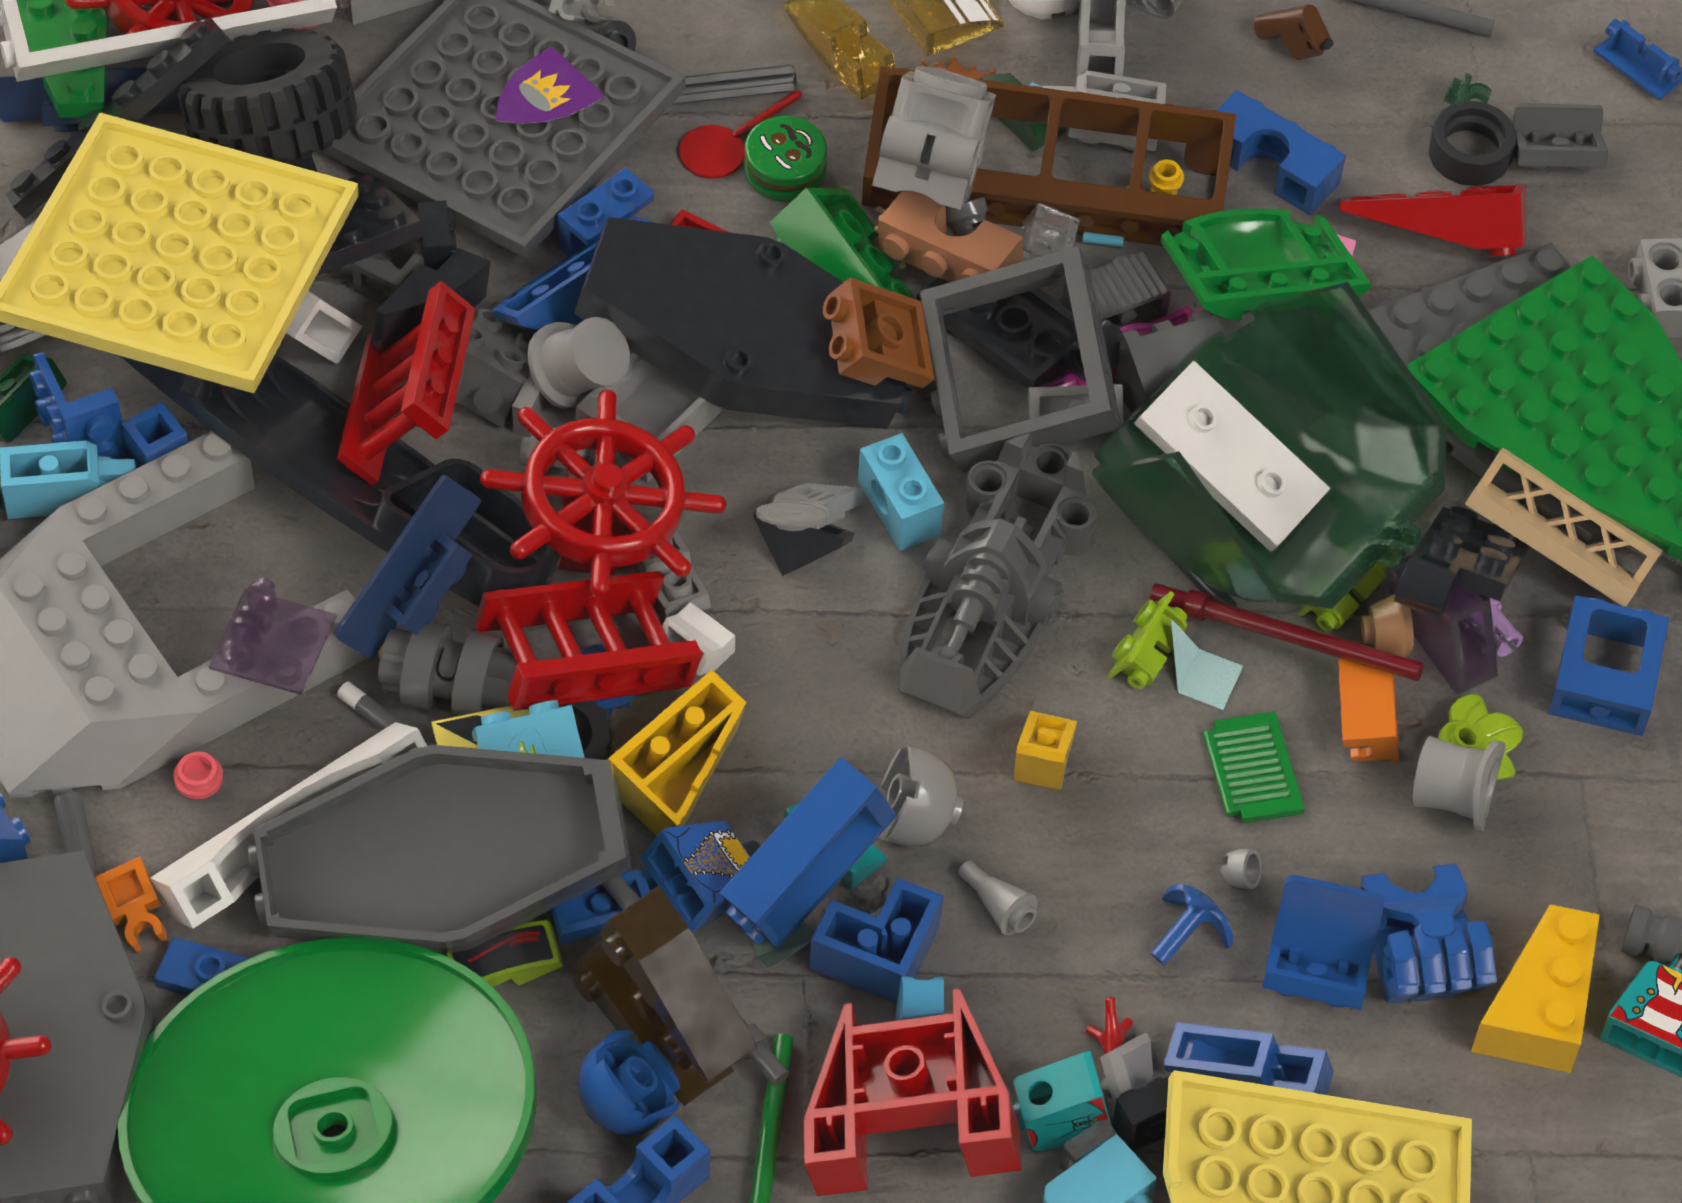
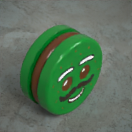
(785, 157)

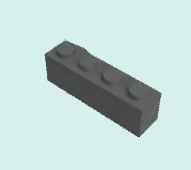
(1153, 357)

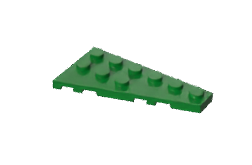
(54, 25)

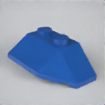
(552, 294)

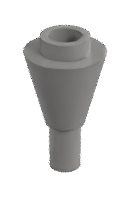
(1008, 905)

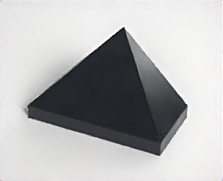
(798, 548)

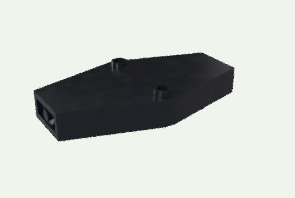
(731, 321)

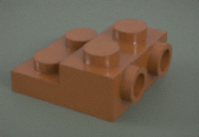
(878, 334)

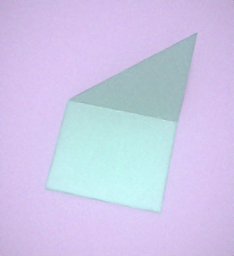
(1202, 673)

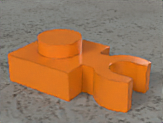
(130, 898)

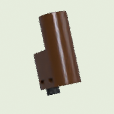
(1300, 29)

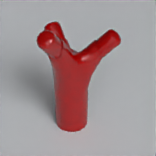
(1114, 1033)

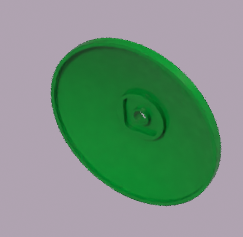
(321, 1036)

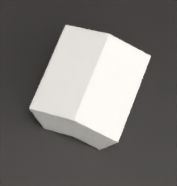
(712, 638)

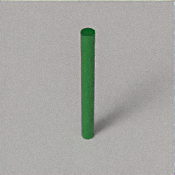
(771, 1125)

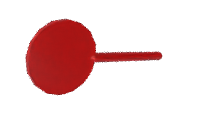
(719, 151)

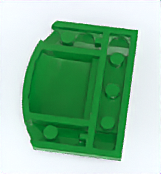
(1258, 257)

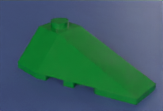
(837, 237)

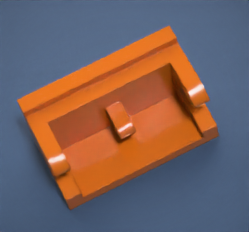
(1368, 712)

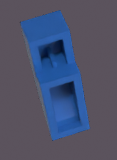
(1247, 1058)

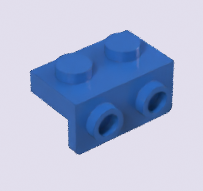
(616, 198)

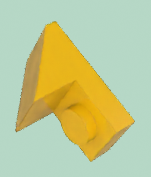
(1044, 750)

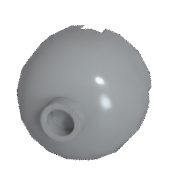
(921, 795)

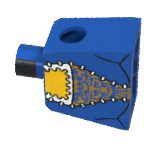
(695, 865)

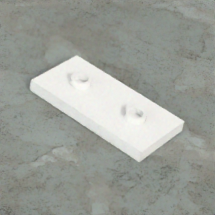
(1233, 456)

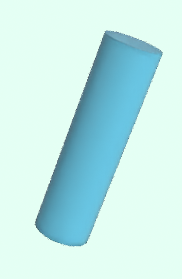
(1103, 239)

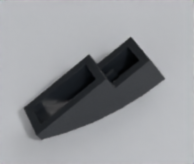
(404, 309)

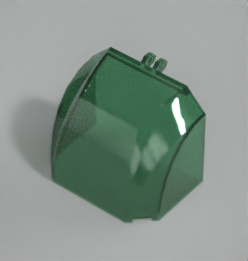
(1344, 406)

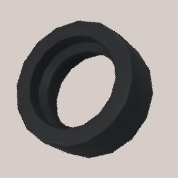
(1478, 118)

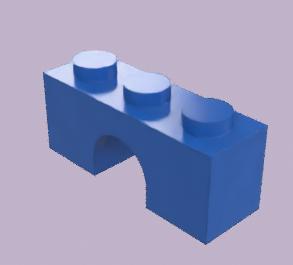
(1307, 165)
(664, 1170)

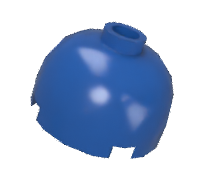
(627, 1085)

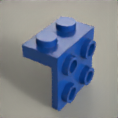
(90, 418)
(1323, 942)

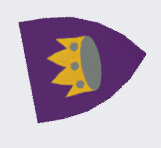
(545, 91)

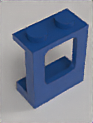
(1601, 693)

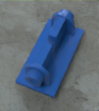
(1641, 63)

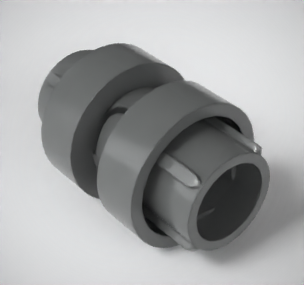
(436, 667)

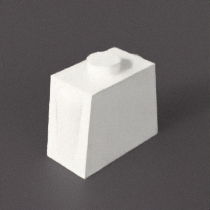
(323, 328)

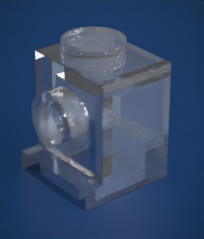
(1047, 232)

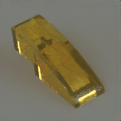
(841, 42)

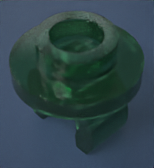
(1462, 90)

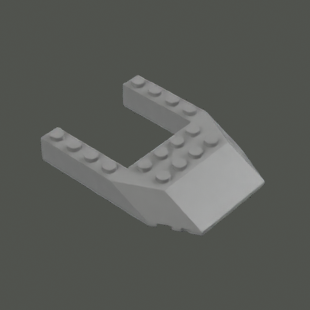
(79, 674)

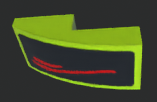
(515, 955)

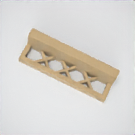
(1554, 542)

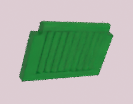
(1253, 768)

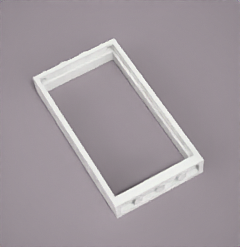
(145, 43)

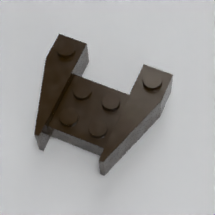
(663, 989)

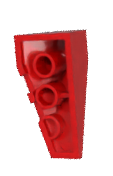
(1477, 218)

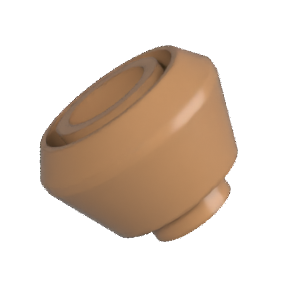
(1388, 627)

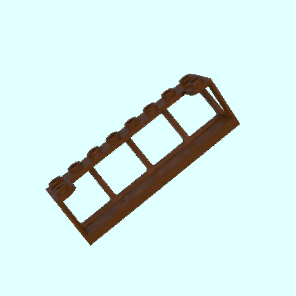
(1102, 209)

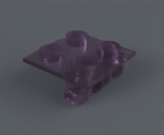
(272, 639)

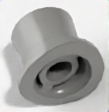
(576, 359)
(1457, 778)

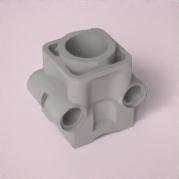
(935, 136)

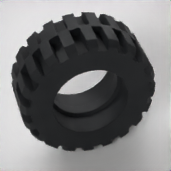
(271, 95)

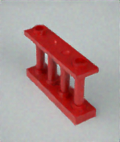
(426, 398)
(595, 675)

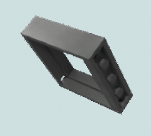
(1058, 427)

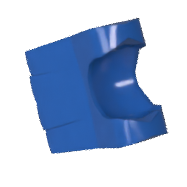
(1426, 940)

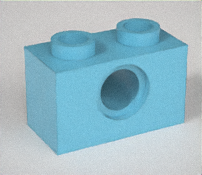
(900, 492)

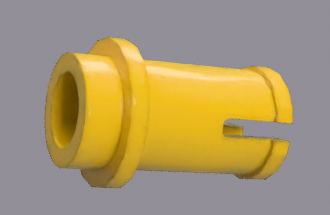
(1166, 177)

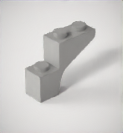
(1101, 36)

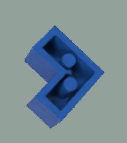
(880, 949)

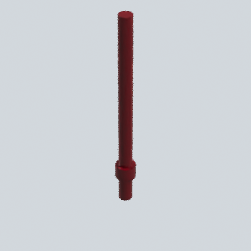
(1200, 606)

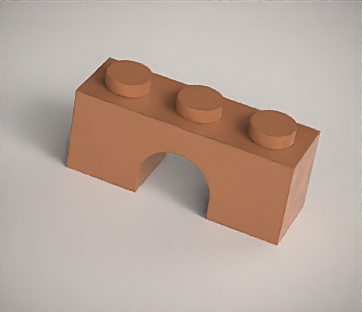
(916, 232)

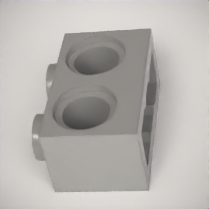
(1659, 281)

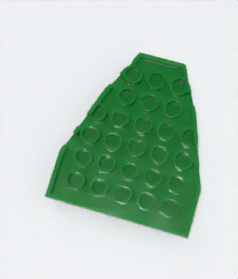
(1578, 391)

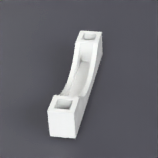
(220, 868)

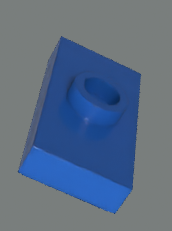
(191, 965)

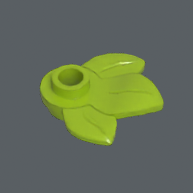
(1474, 727)

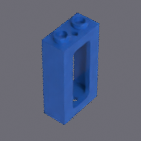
(807, 855)

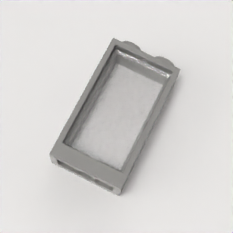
(652, 403)

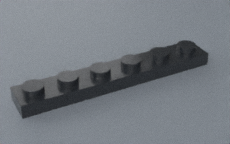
(130, 103)

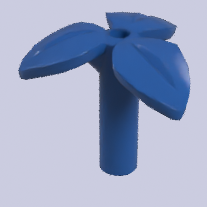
(1199, 910)

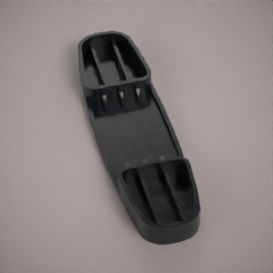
(295, 435)

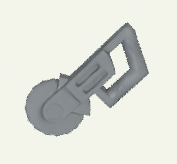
(810, 506)

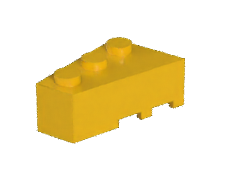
(676, 754)
(1545, 996)

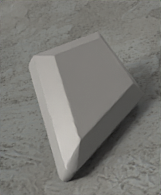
(1127, 1067)

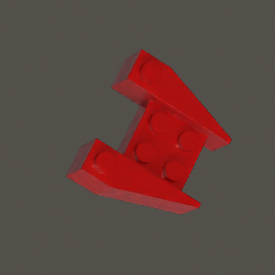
(902, 1080)

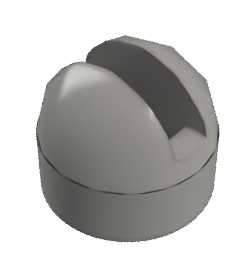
(1242, 868)

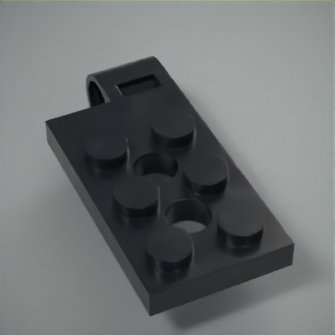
(1037, 348)
(1459, 553)

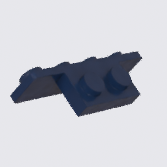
(31, 101)
(413, 572)

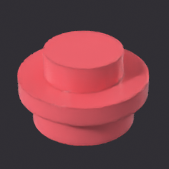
(198, 775)

